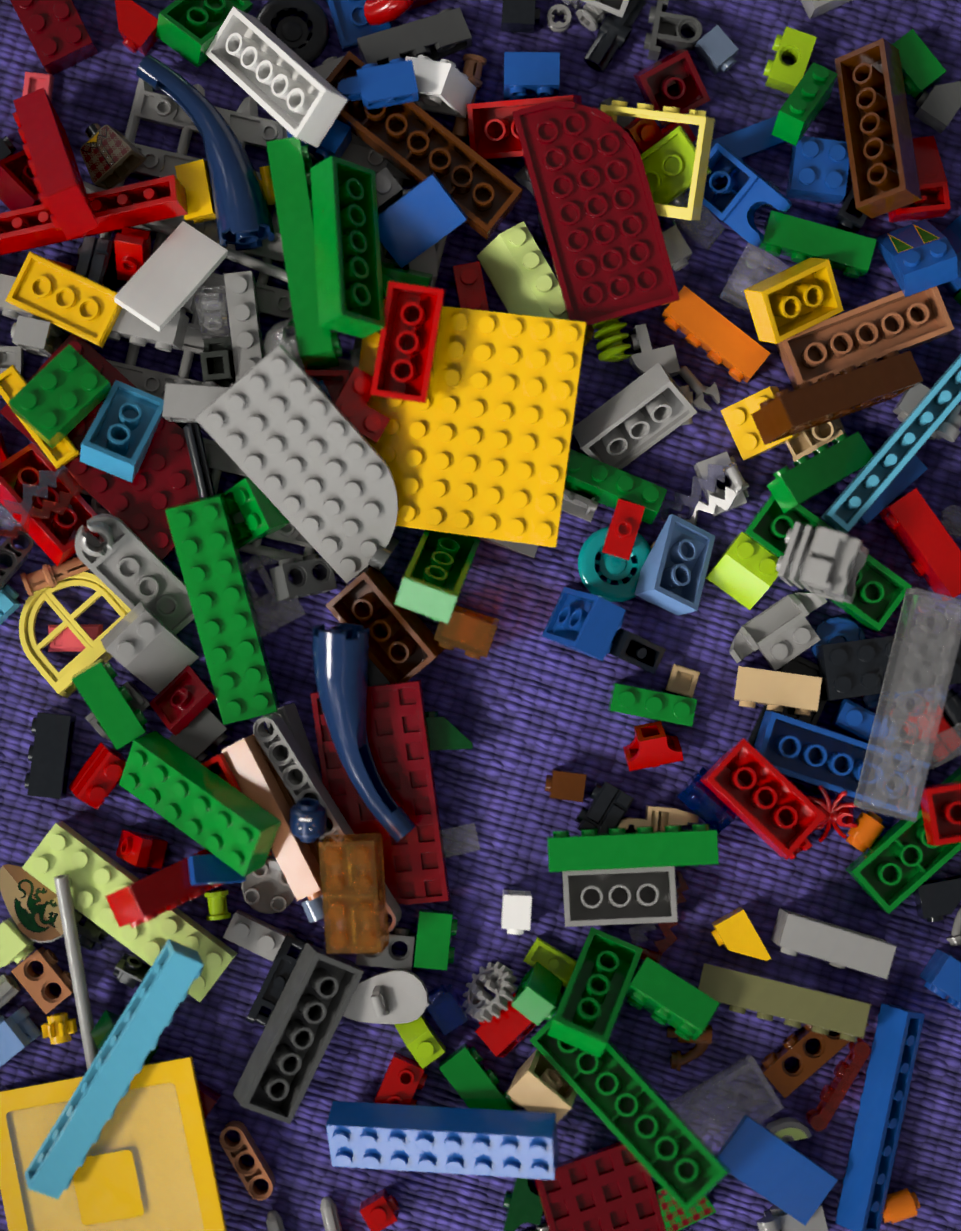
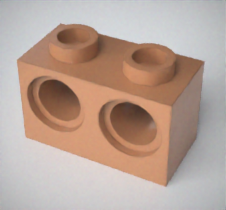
(38, 985)

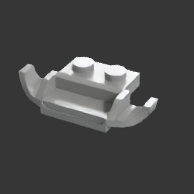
(779, 630)

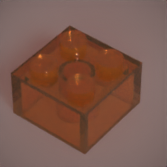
(467, 631)

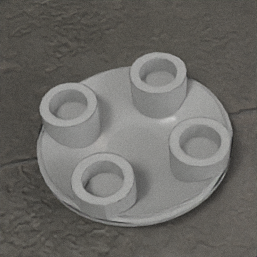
(267, 889)

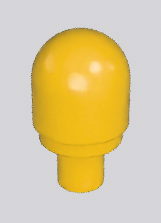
(267, 185)

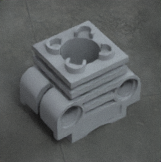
(822, 562)

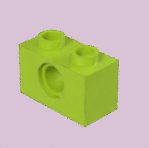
(798, 47)

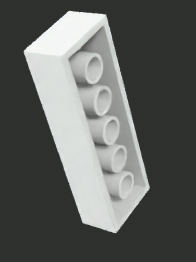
(276, 77)

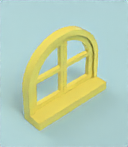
(94, 650)

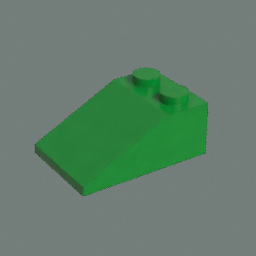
(193, 24)

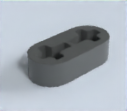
(383, 554)

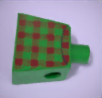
(674, 1216)

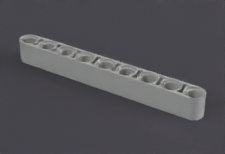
(310, 784)

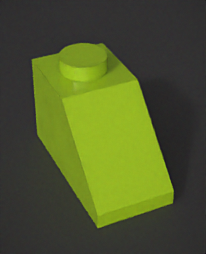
(421, 1040)

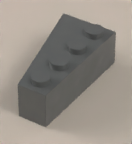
(430, 36)

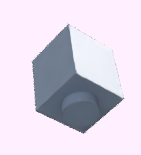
(716, 50)

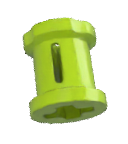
(217, 905)

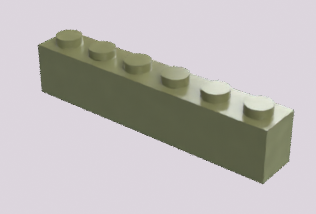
(785, 1001)

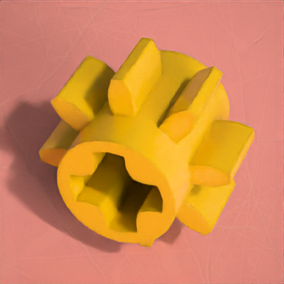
(59, 1028)

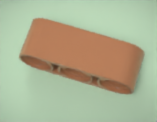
(247, 1174)

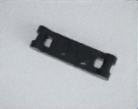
(276, 979)

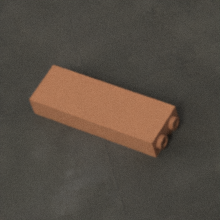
(265, 787)

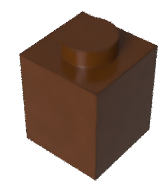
(566, 785)

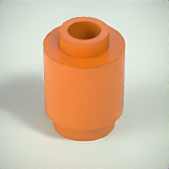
(867, 832)
(900, 1206)

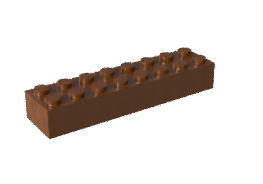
(423, 147)

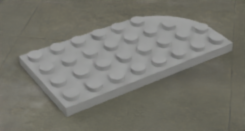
(307, 460)

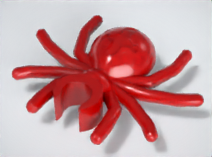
(835, 814)

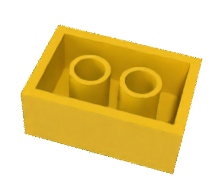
(793, 300)

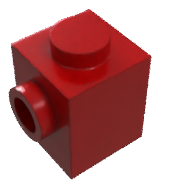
(380, 1210)

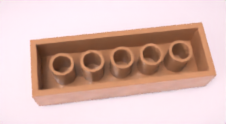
(865, 334)

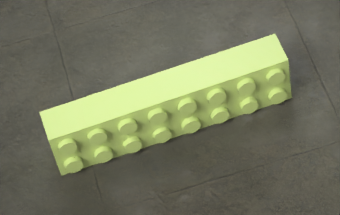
(96, 875)

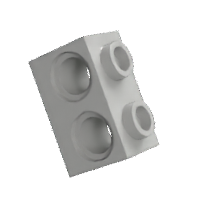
(36, 336)

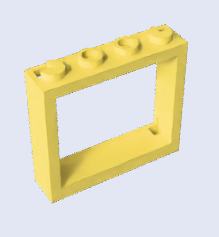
(702, 154)

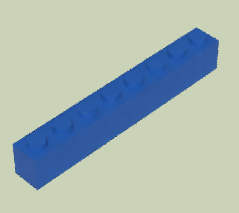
(879, 1118)

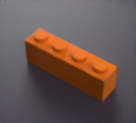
(715, 334)

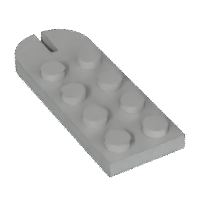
(133, 570)

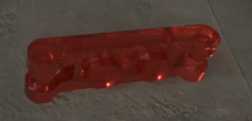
(833, 1094)

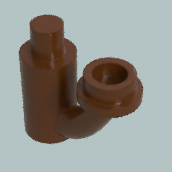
(700, 1047)

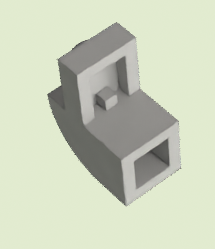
(647, 357)

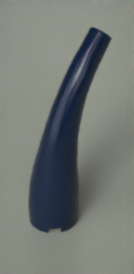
(237, 194)
(341, 682)

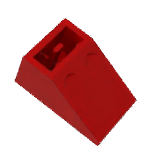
(932, 184)

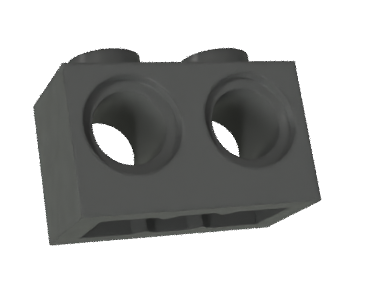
(304, 582)
(388, 957)

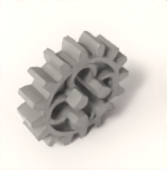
(482, 1004)

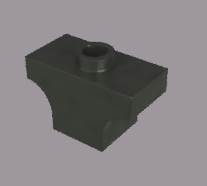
(218, 361)

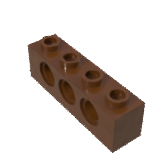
(807, 1061)

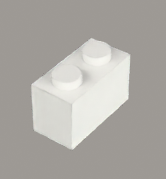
(516, 911)

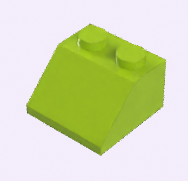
(744, 571)

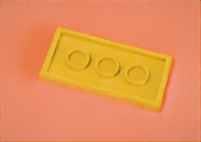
(65, 299)

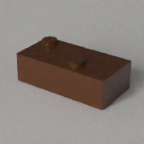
(397, 636)

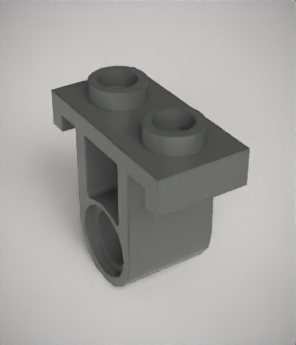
(667, 31)

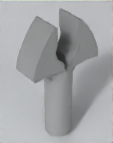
(699, 389)

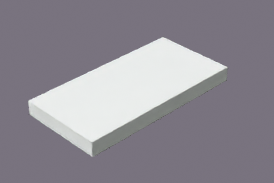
(171, 276)

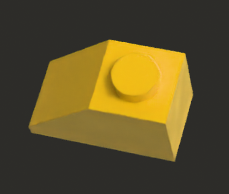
(739, 935)

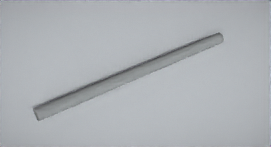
(76, 967)

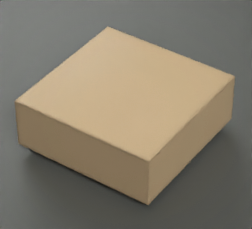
(682, 680)

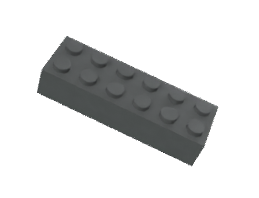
(297, 1033)

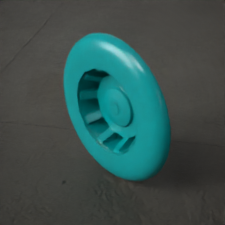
(611, 568)

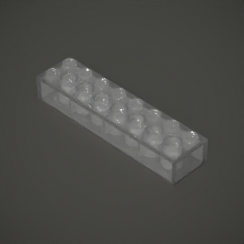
(910, 705)

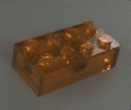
(353, 893)

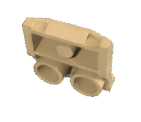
(814, 438)

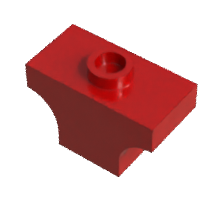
(131, 251)
(623, 529)
(652, 747)
(141, 849)

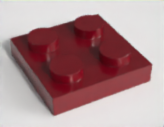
(182, 700)

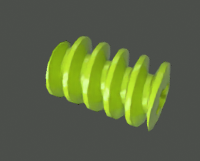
(611, 340)

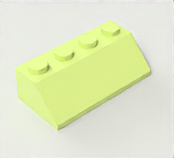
(522, 275)

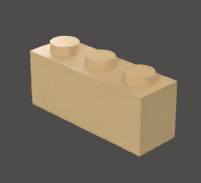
(777, 690)

